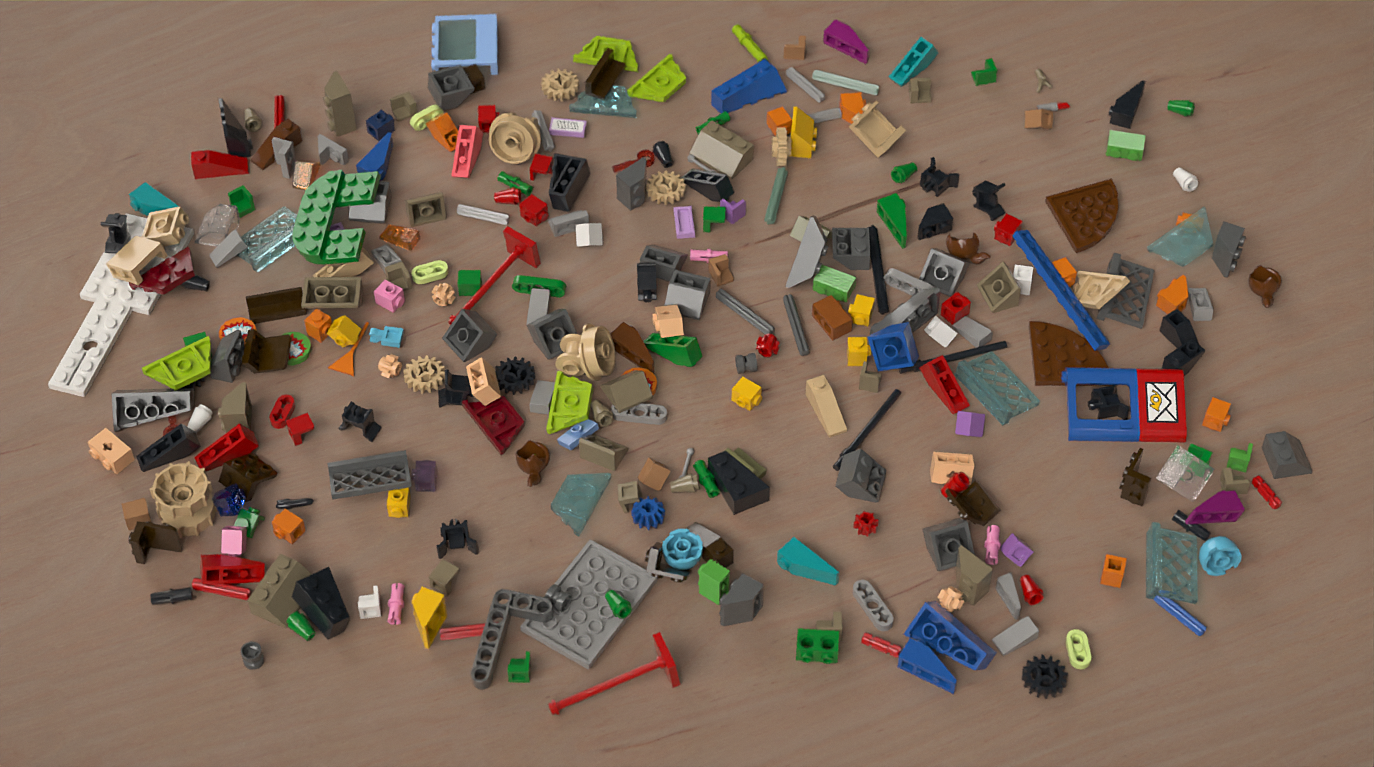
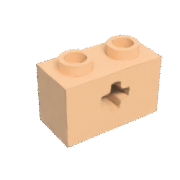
(668, 321)
(483, 381)
(110, 451)
(946, 464)

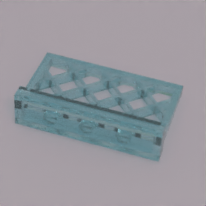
(276, 245)
(986, 393)
(1155, 559)

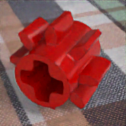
(767, 345)
(865, 523)

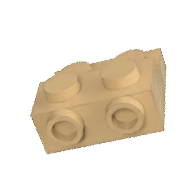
(166, 226)

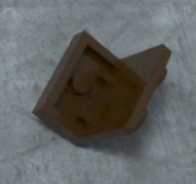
(266, 353)
(246, 472)
(1134, 484)
(974, 504)
(151, 535)
(658, 570)

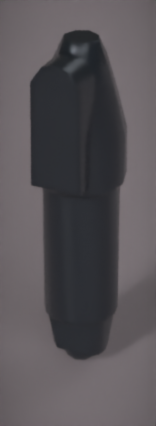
(289, 504)

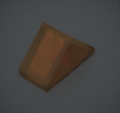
(305, 173)

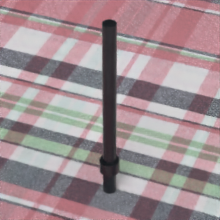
(958, 355)
(868, 428)

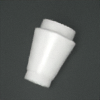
(1185, 179)
(199, 418)

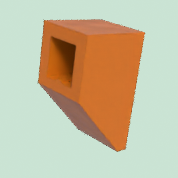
(850, 105)
(444, 131)
(1174, 296)

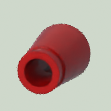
(508, 196)
(957, 482)
(1031, 591)

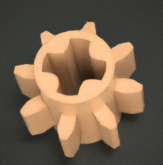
(443, 294)
(390, 366)
(951, 599)

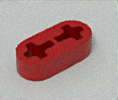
(285, 412)

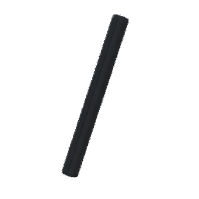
(877, 269)

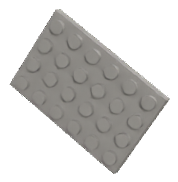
(589, 622)

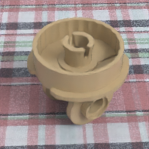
(524, 133)
(587, 353)

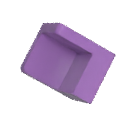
(733, 210)
(970, 424)
(1016, 550)

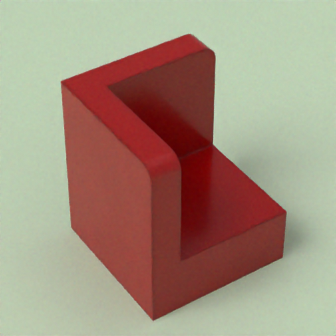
(540, 164)
(299, 425)

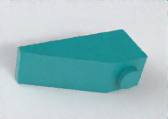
(914, 62)
(148, 200)
(805, 563)

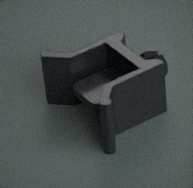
(937, 180)
(987, 199)
(117, 232)
(646, 282)
(455, 391)
(1107, 403)
(362, 419)
(456, 536)

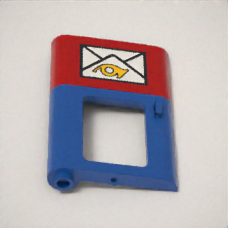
(1155, 405)

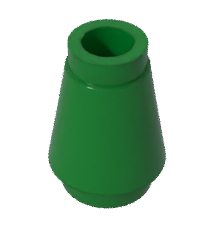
(1181, 107)
(903, 172)
(619, 605)
(299, 624)

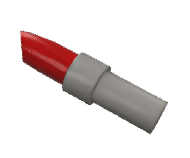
(1054, 106)

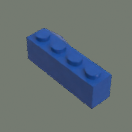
(748, 87)
(949, 636)

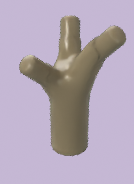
(1041, 80)

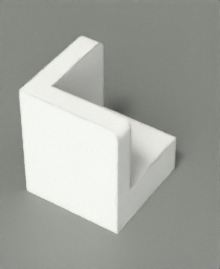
(589, 234)
(1023, 277)
(940, 331)
(370, 605)

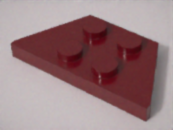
(168, 274)
(497, 421)

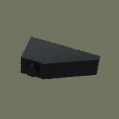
(1126, 106)
(709, 184)
(170, 448)

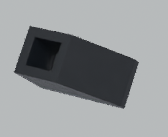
(935, 222)
(1177, 328)
(1184, 357)

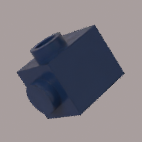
(380, 125)

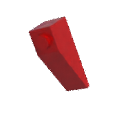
(217, 164)
(944, 384)
(233, 444)
(230, 569)

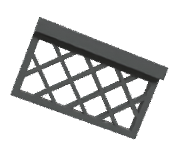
(1114, 268)
(363, 468)

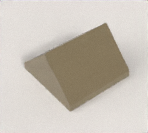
(1000, 289)
(628, 390)
(602, 451)

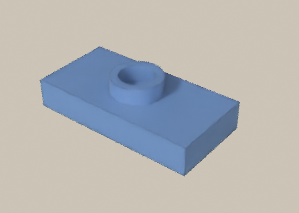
(571, 438)

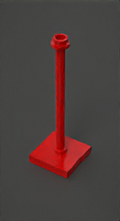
(518, 247)
(663, 660)

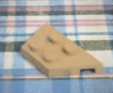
(1097, 288)

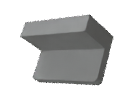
(284, 156)
(567, 223)

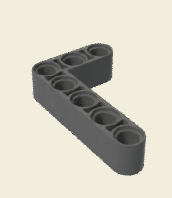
(499, 629)

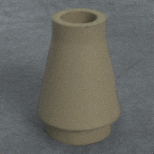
(252, 120)
(601, 414)
(685, 484)

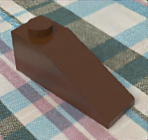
(265, 154)
(631, 346)

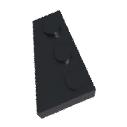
(567, 180)
(322, 602)

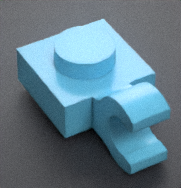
(389, 336)

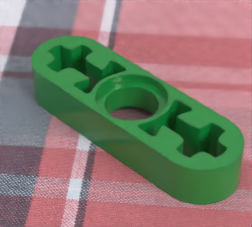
(524, 284)

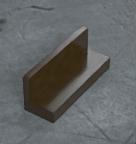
(604, 75)
(275, 305)

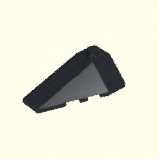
(234, 133)

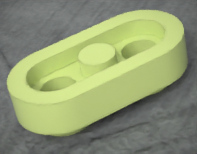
(419, 120)
(430, 272)
(1078, 651)

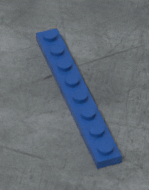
(1061, 290)

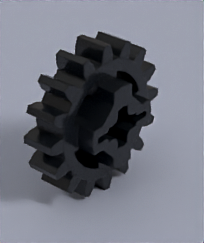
(515, 375)
(1045, 680)

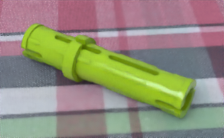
(746, 40)

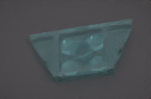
(616, 104)
(1185, 240)
(579, 498)

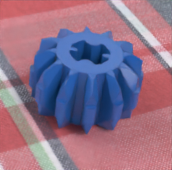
(648, 512)

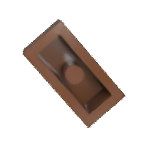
(832, 317)

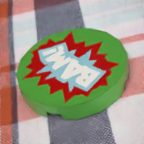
(299, 348)

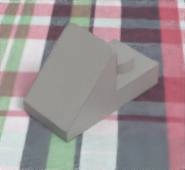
(330, 149)

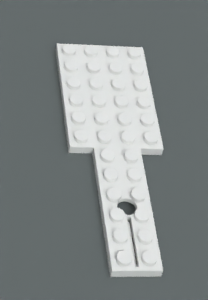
(107, 316)

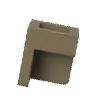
(920, 90)
(403, 106)
(399, 276)
(869, 380)
(1233, 483)
(629, 493)
(442, 576)
(835, 624)

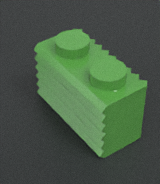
(1125, 145)
(834, 283)
(713, 581)

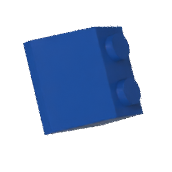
(893, 347)

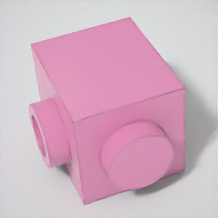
(389, 296)
(234, 540)

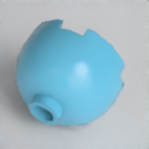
(682, 549)
(1219, 555)

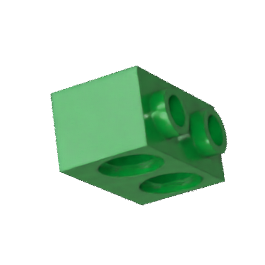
(817, 641)

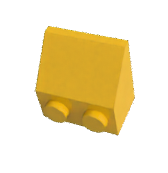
(802, 134)
(429, 614)

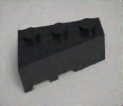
(737, 483)

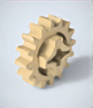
(560, 84)
(781, 146)
(665, 187)
(424, 374)

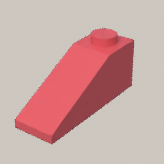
(466, 151)

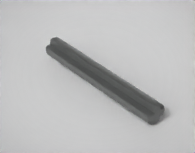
(744, 312)
(796, 325)

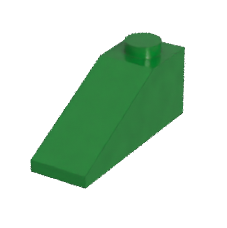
(893, 214)
(677, 349)

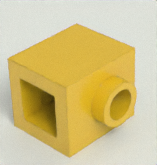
(862, 310)
(344, 331)
(857, 351)
(746, 394)
(398, 502)

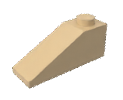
(346, 269)
(825, 405)

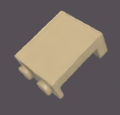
(875, 129)
(133, 258)

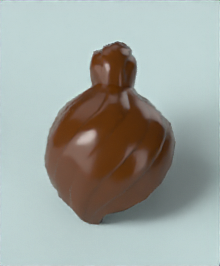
(966, 249)
(1264, 283)
(532, 460)

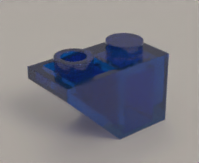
(229, 500)

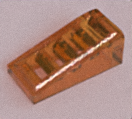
(412, 234)

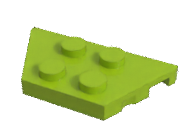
(594, 50)
(659, 82)
(182, 366)
(569, 402)

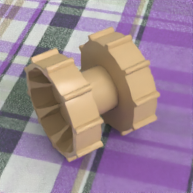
(184, 498)

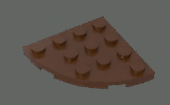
(1085, 213)
(1057, 348)

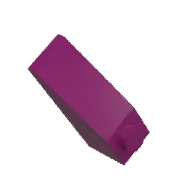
(844, 39)
(1219, 508)

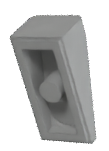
(228, 248)
(385, 256)
(538, 304)
(1200, 304)
(973, 331)
(542, 397)
(1007, 591)
(1016, 636)

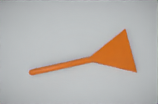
(345, 363)

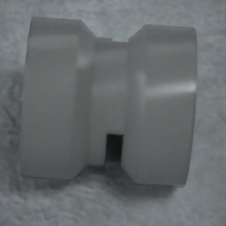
(746, 363)
(559, 598)
(252, 655)

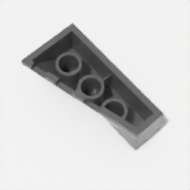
(916, 311)
(147, 405)

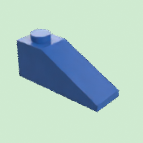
(378, 157)
(922, 662)

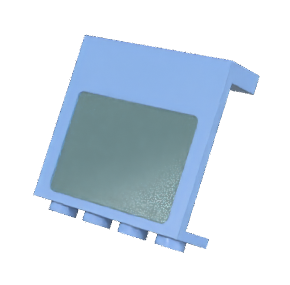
(465, 41)

